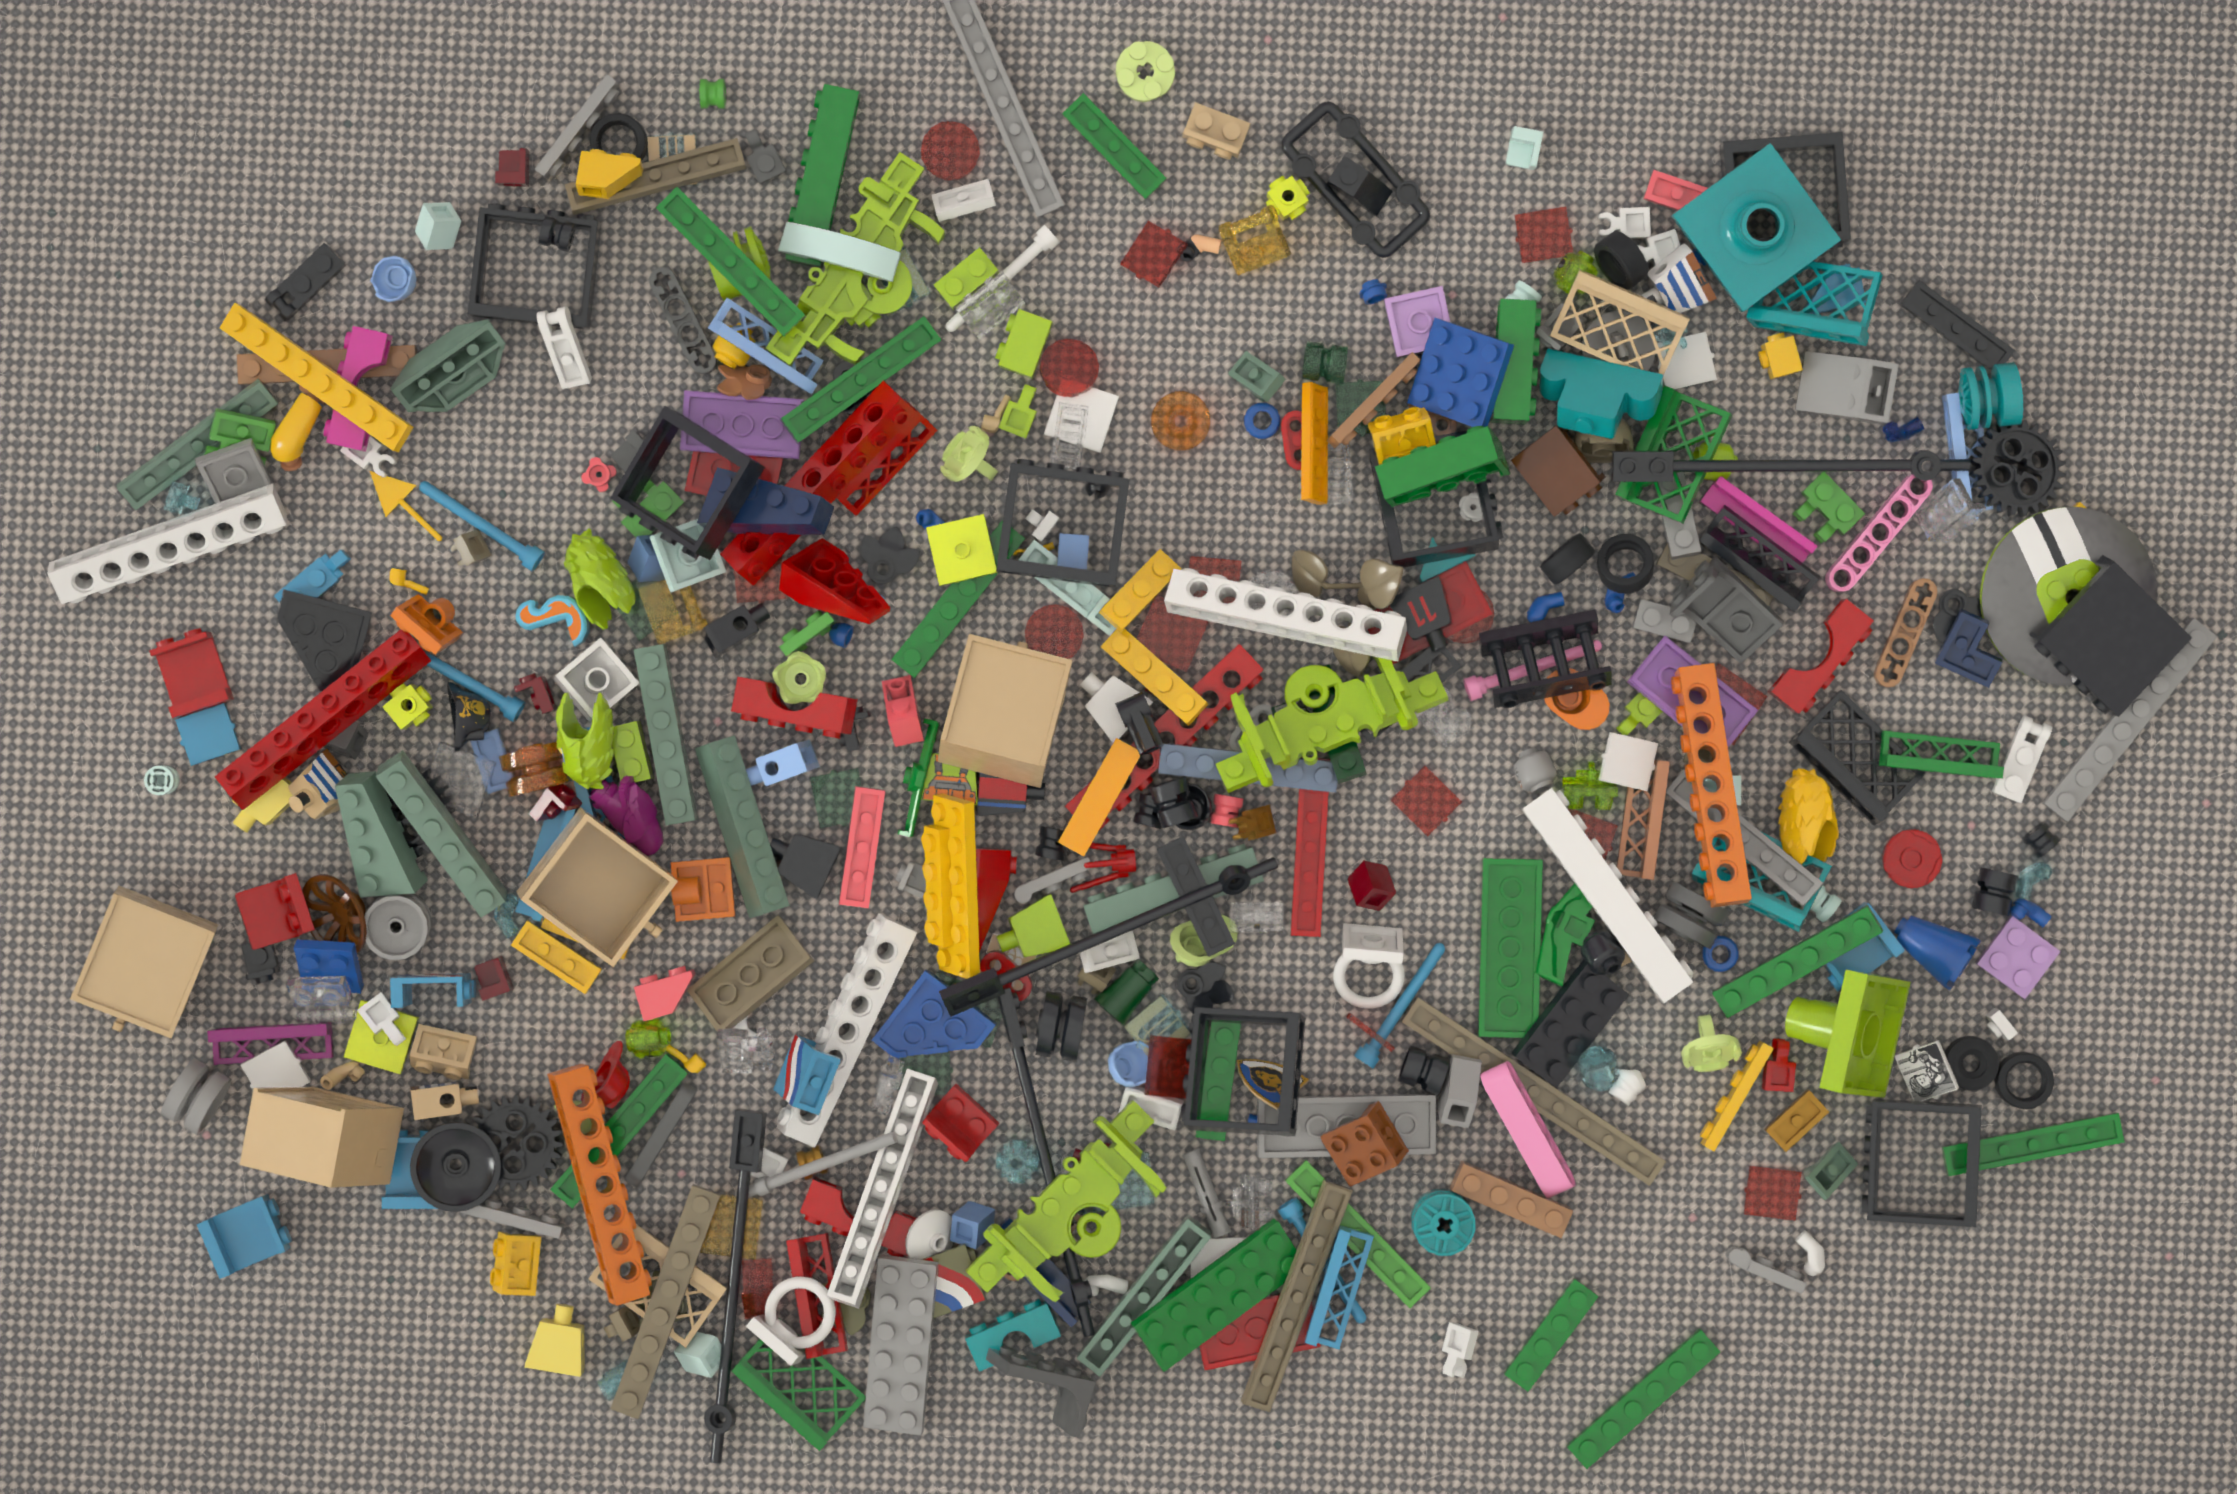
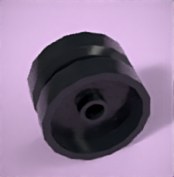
(1060, 1026)

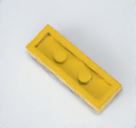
(1139, 591)
(556, 957)

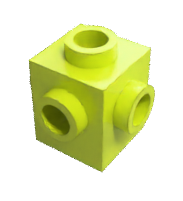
(1292, 208)
(398, 705)

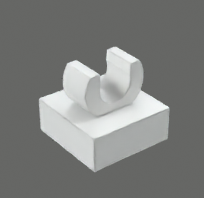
(1043, 525)

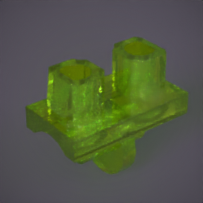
(1587, 784)

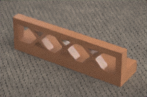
(1652, 825)

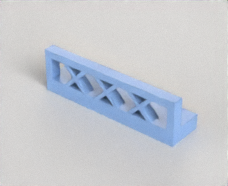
(754, 350)
(1956, 441)

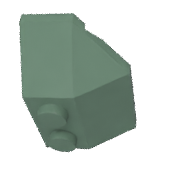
(450, 368)

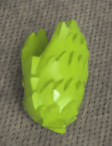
(597, 578)
(584, 751)

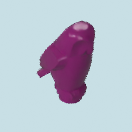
(630, 813)

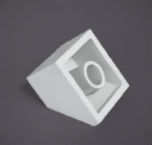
(593, 673)

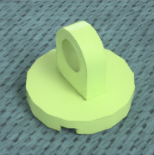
(966, 455)
(1710, 1050)

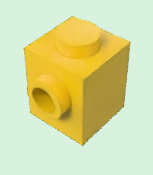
(1780, 356)

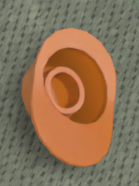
(1580, 709)

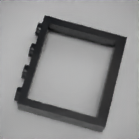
(1798, 143)
(527, 215)
(648, 458)
(1487, 504)
(1054, 572)
(1291, 1074)
(1871, 1171)

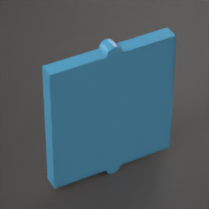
(208, 734)

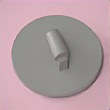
(1616, 333)

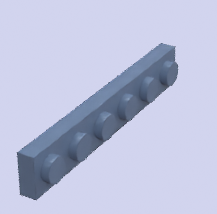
(1202, 761)

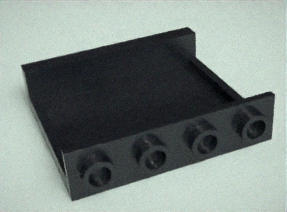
(2112, 639)

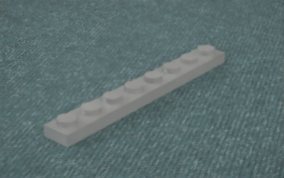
(1004, 106)
(2122, 730)

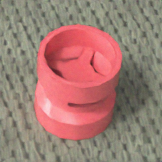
(1225, 809)

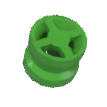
(712, 93)

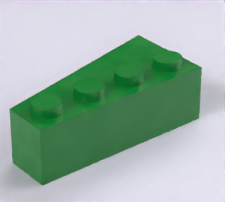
(1517, 326)
(1442, 466)

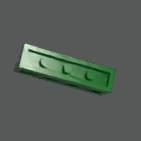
(1941, 766)

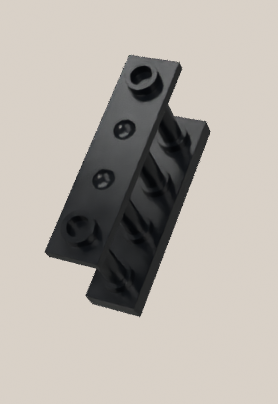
(1541, 632)

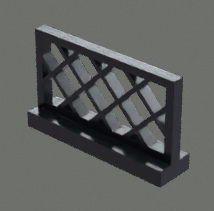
(1835, 771)

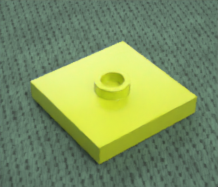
(961, 550)
(378, 1049)

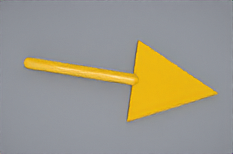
(392, 493)

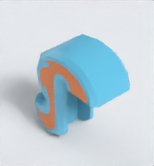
(555, 610)

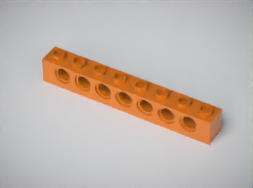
(1704, 680)
(563, 1086)

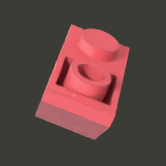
(902, 711)
(663, 995)

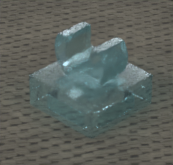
(1667, 336)
(178, 498)

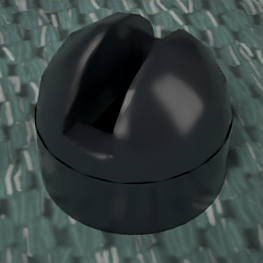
(1100, 492)

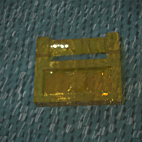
(1259, 249)
(664, 613)

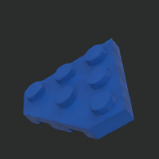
(925, 1027)

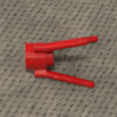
(1121, 861)

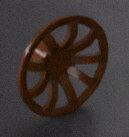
(342, 910)

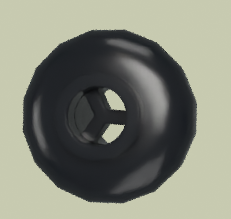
(1602, 953)

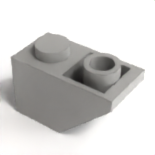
(1459, 1091)

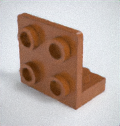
(1365, 1145)

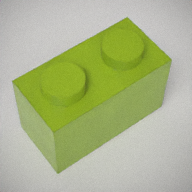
(966, 278)
(1024, 343)
(631, 752)

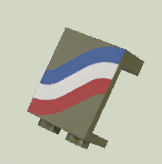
(954, 1286)

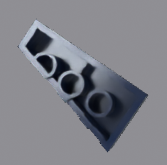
(770, 508)

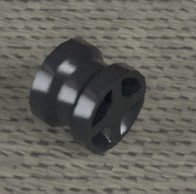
(2041, 839)

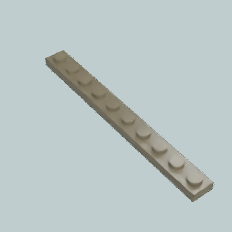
(1546, 1098)

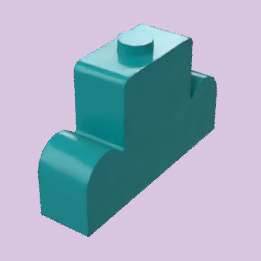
(1597, 392)

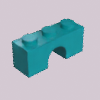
(1035, 1321)

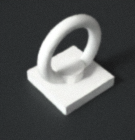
(1370, 946)
(778, 1334)

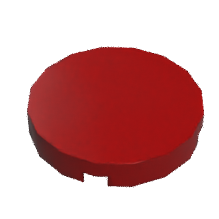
(1912, 858)

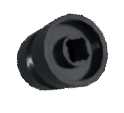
(1173, 802)
(1994, 891)
(1424, 1070)

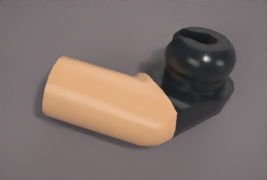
(1198, 244)

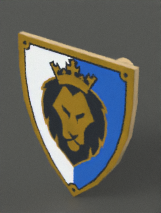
(1264, 1079)

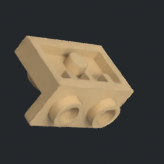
(1216, 131)
(442, 1052)

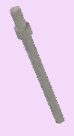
(765, 1184)

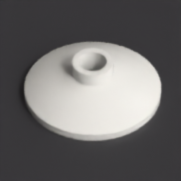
(929, 1234)

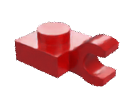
(1779, 1072)

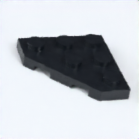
(323, 634)

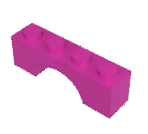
(364, 352)

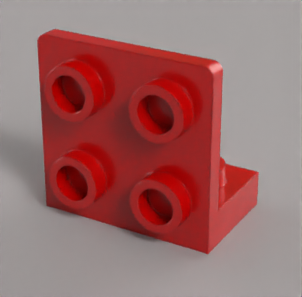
(274, 912)
(959, 1123)

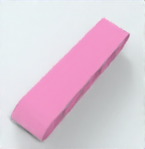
(1866, 540)
(1527, 1129)

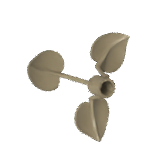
(1376, 590)

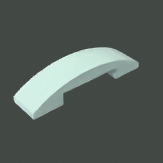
(839, 250)
(1082, 597)

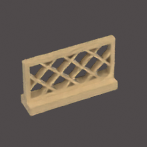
(1628, 301)
(700, 1280)

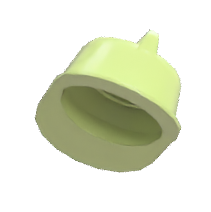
(1189, 947)

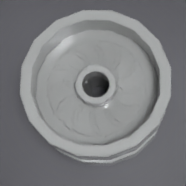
(382, 934)
(196, 1096)

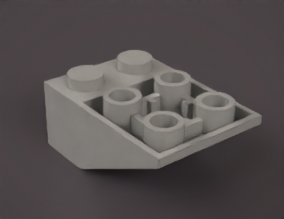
(1847, 387)

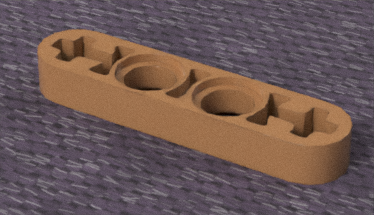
(1910, 635)

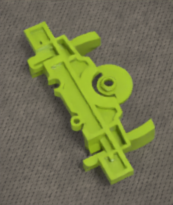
(839, 289)
(1297, 733)
(1087, 1184)

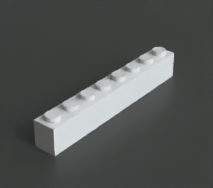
(1607, 895)

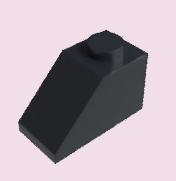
(1359, 186)

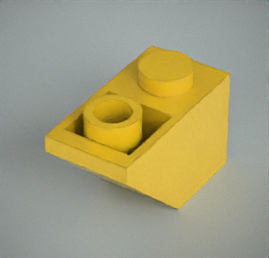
(606, 174)

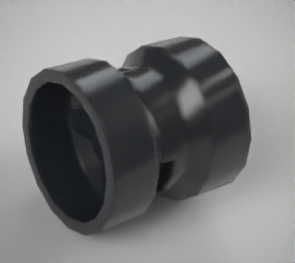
(557, 233)
(1147, 812)
(1049, 844)

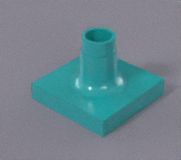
(1719, 233)

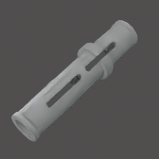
(1217, 1224)

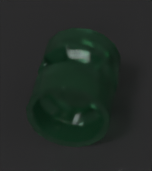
(1324, 362)

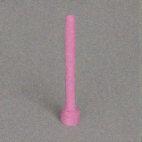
(1477, 686)

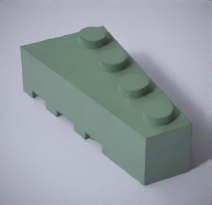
(376, 839)

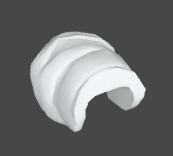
(1628, 1086)

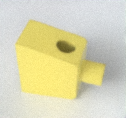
(265, 808)
(558, 1344)

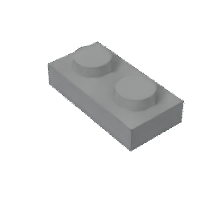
(1657, 620)

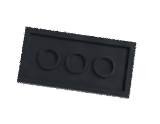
(1569, 1024)

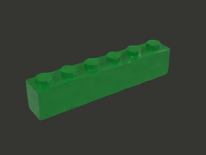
(824, 161)

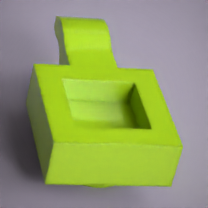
(1018, 416)
(1640, 711)

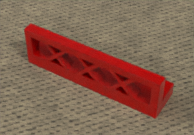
(889, 466)
(806, 1300)

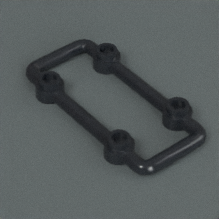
(1349, 128)

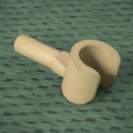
(991, 423)

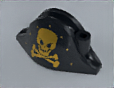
(469, 715)

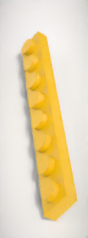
(316, 377)

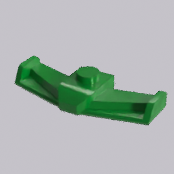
(916, 776)
(1564, 926)

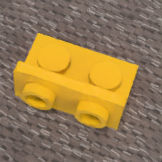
(1401, 433)
(515, 1264)

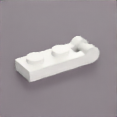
(564, 348)
(2022, 759)

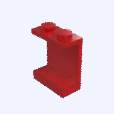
(192, 673)

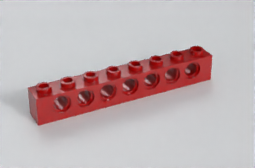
(827, 474)
(1238, 661)
(322, 719)

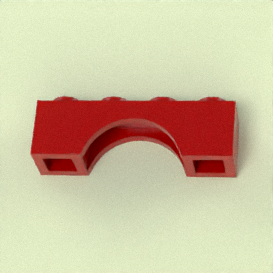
(1845, 627)
(760, 699)
(826, 1205)

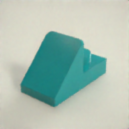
(1433, 569)

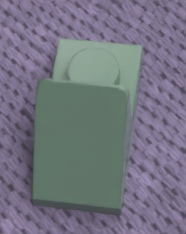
(1256, 376)
(1830, 1170)

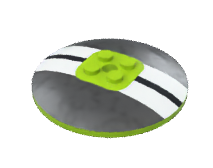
(2036, 568)

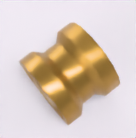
(812, 1155)

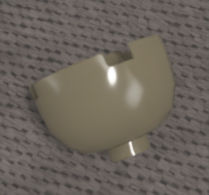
(1599, 449)

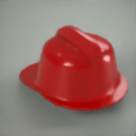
(611, 1077)

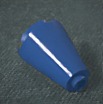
(1937, 948)

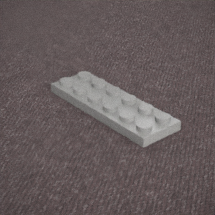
(1410, 1113)
(900, 1344)

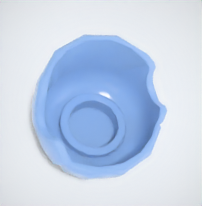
(393, 279)
(1128, 1064)

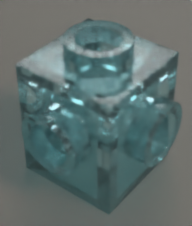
(1020, 1150)

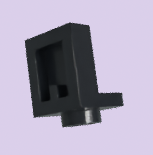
(260, 963)

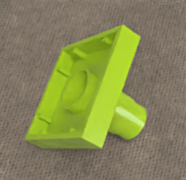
(1856, 1031)

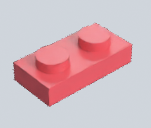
(1671, 191)

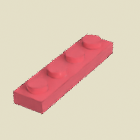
(861, 847)

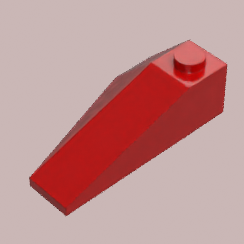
(827, 581)
(993, 876)

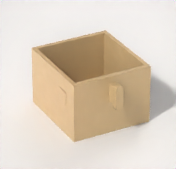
(1004, 710)
(597, 887)
(144, 962)
(321, 1136)

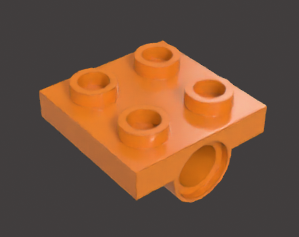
(418, 618)
(703, 889)

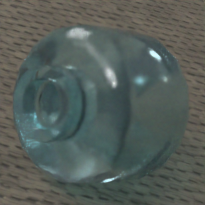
(1598, 1068)

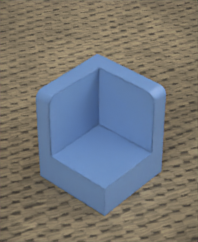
(1073, 550)
(644, 560)
(970, 1223)

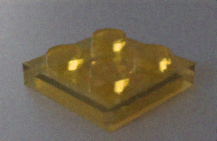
(720, 1233)

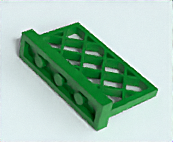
(1654, 439)
(787, 1408)

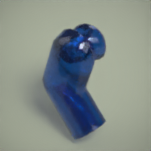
(1904, 432)

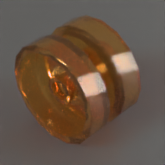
(535, 768)

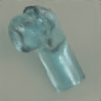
(2030, 876)
(503, 916)

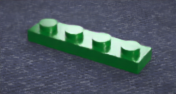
(1114, 146)
(1219, 1075)
(1550, 1334)

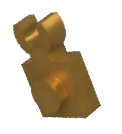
(1254, 823)

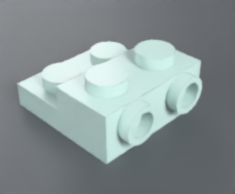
(681, 569)

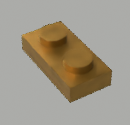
(1796, 1120)

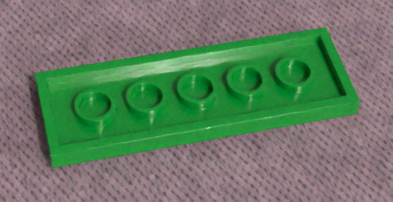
(1509, 946)
(1216, 1295)

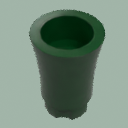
(1127, 992)

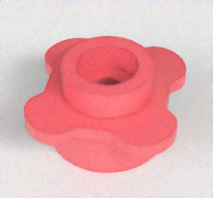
(590, 477)

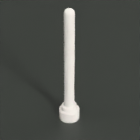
(1043, 241)

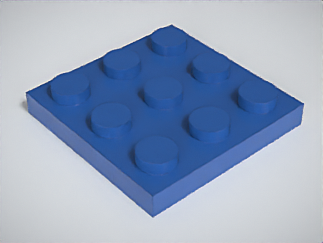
(1460, 373)

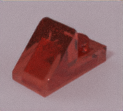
(757, 1285)

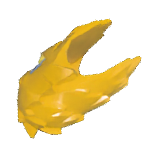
(1807, 817)

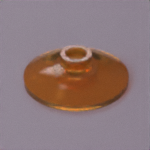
(1180, 404)

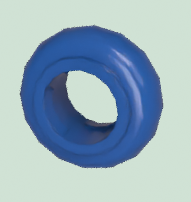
(1260, 433)
(1731, 960)

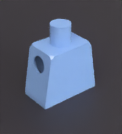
(790, 760)

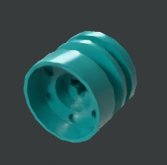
(1985, 396)
(1425, 1221)

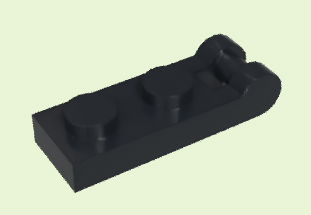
(305, 281)

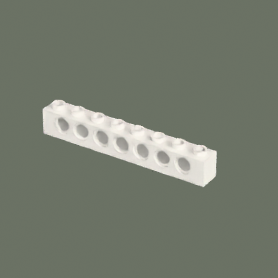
(262, 501)
(1296, 626)
(861, 1019)
(882, 1190)

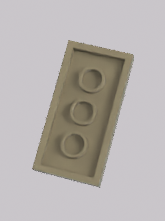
(750, 975)

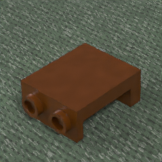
(1557, 471)

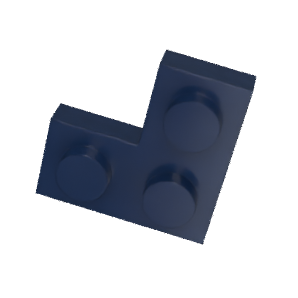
(1961, 653)

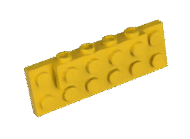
(952, 885)

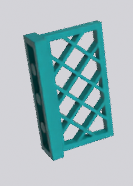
(1820, 326)
(1763, 902)

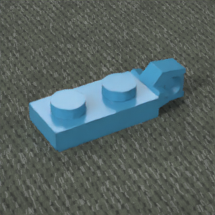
(318, 576)

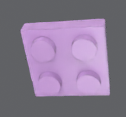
(1412, 317)
(2017, 957)

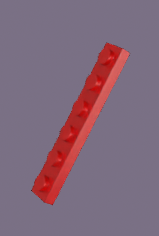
(1309, 862)

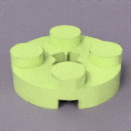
(1138, 55)

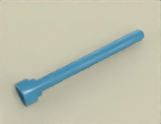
(528, 555)
(508, 706)
(1370, 1052)
(1293, 1213)

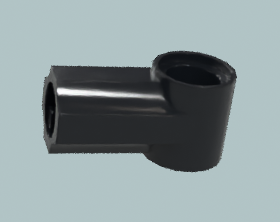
(1137, 717)

